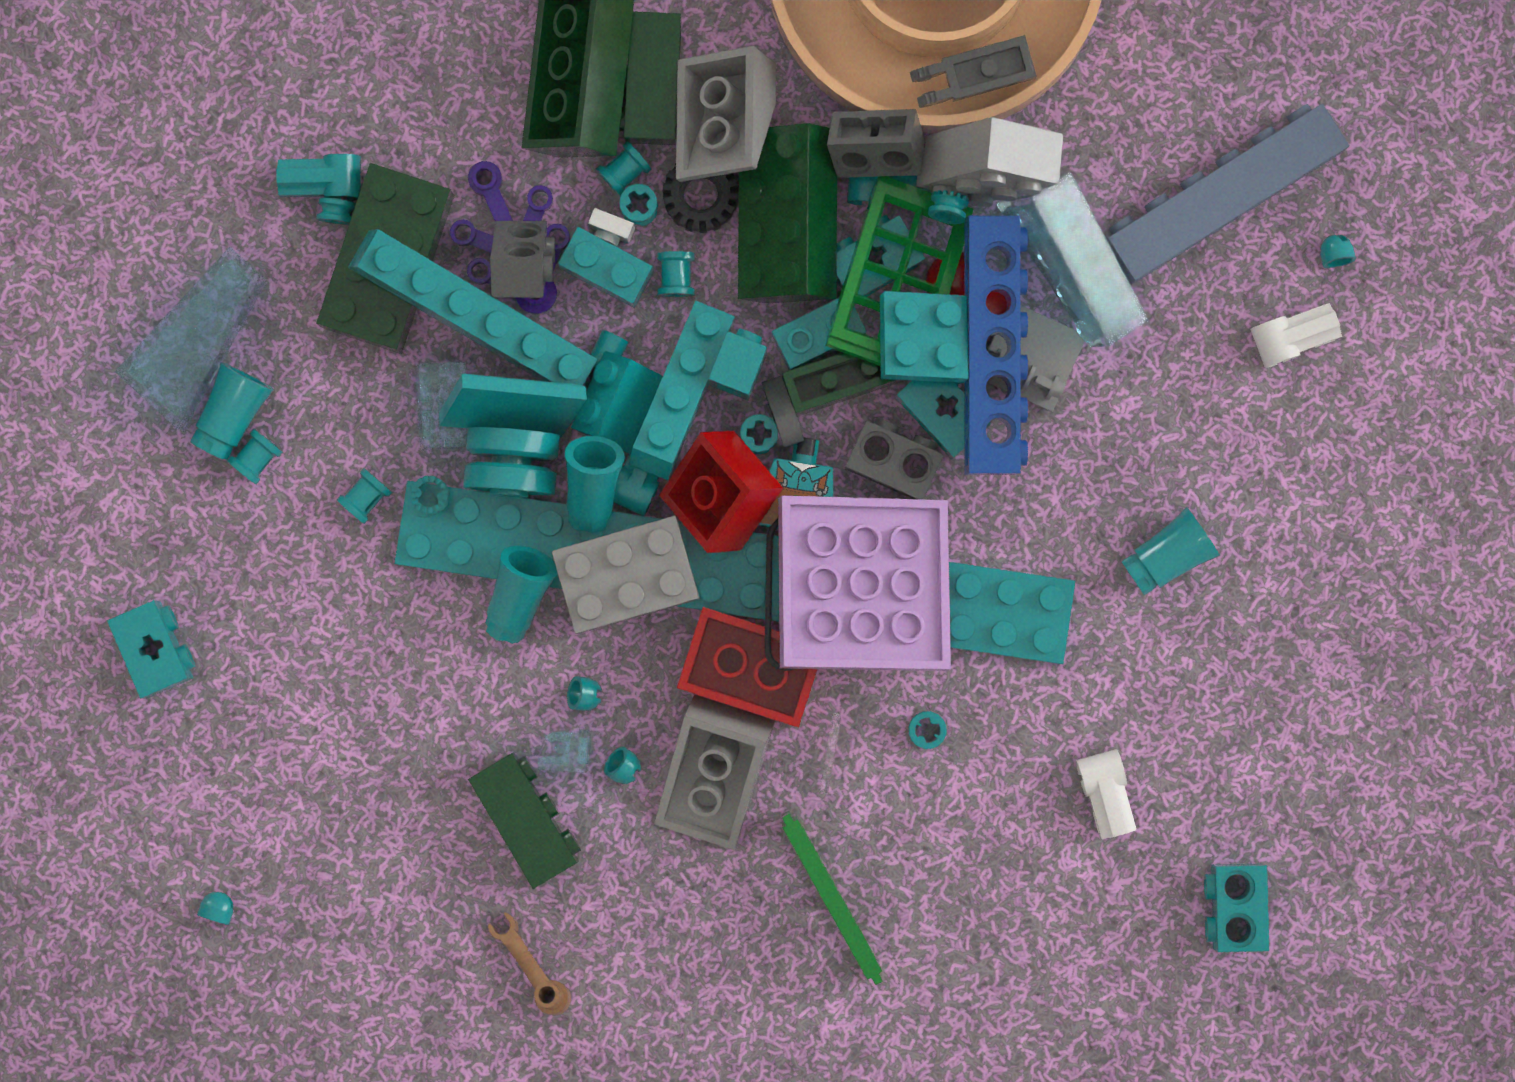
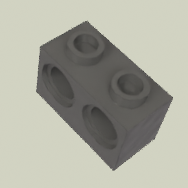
(876, 143)
(521, 259)
(890, 470)

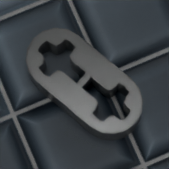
(782, 411)

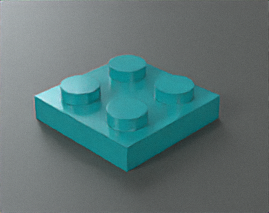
(923, 337)

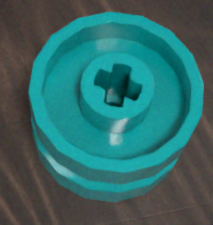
(511, 462)

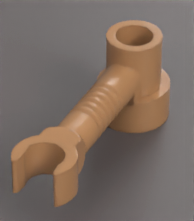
(532, 970)

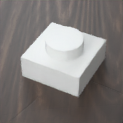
(611, 227)

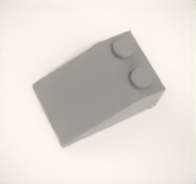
(723, 112)
(714, 771)

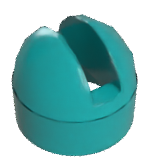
(1336, 251)
(583, 693)
(622, 766)
(216, 907)

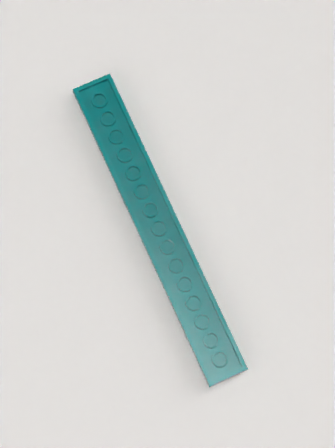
(988, 606)

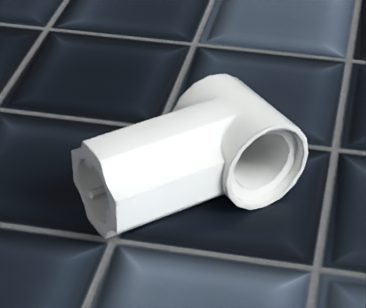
(1287, 337)
(1105, 785)

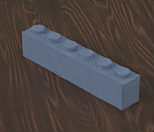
(1226, 193)

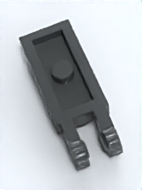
(978, 71)

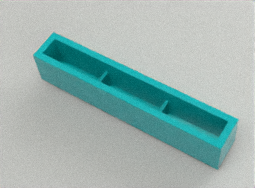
(470, 310)

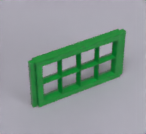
(917, 201)
(832, 897)

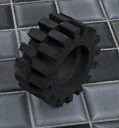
(704, 219)

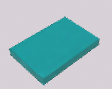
(512, 404)

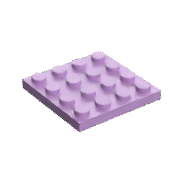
(864, 583)

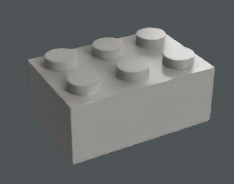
(991, 160)
(625, 575)

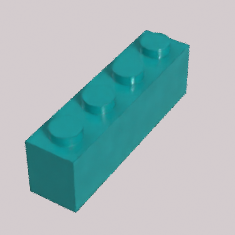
(680, 391)

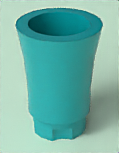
(229, 411)
(592, 479)
(1170, 553)
(518, 591)

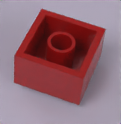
(720, 491)

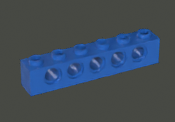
(980, 453)

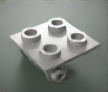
(1050, 355)

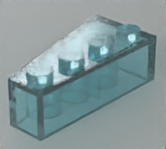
(1077, 261)
(186, 348)

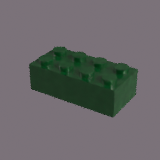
(577, 77)
(410, 213)
(789, 219)

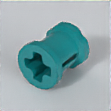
(623, 168)
(641, 192)
(676, 274)
(769, 426)
(254, 456)
(364, 496)

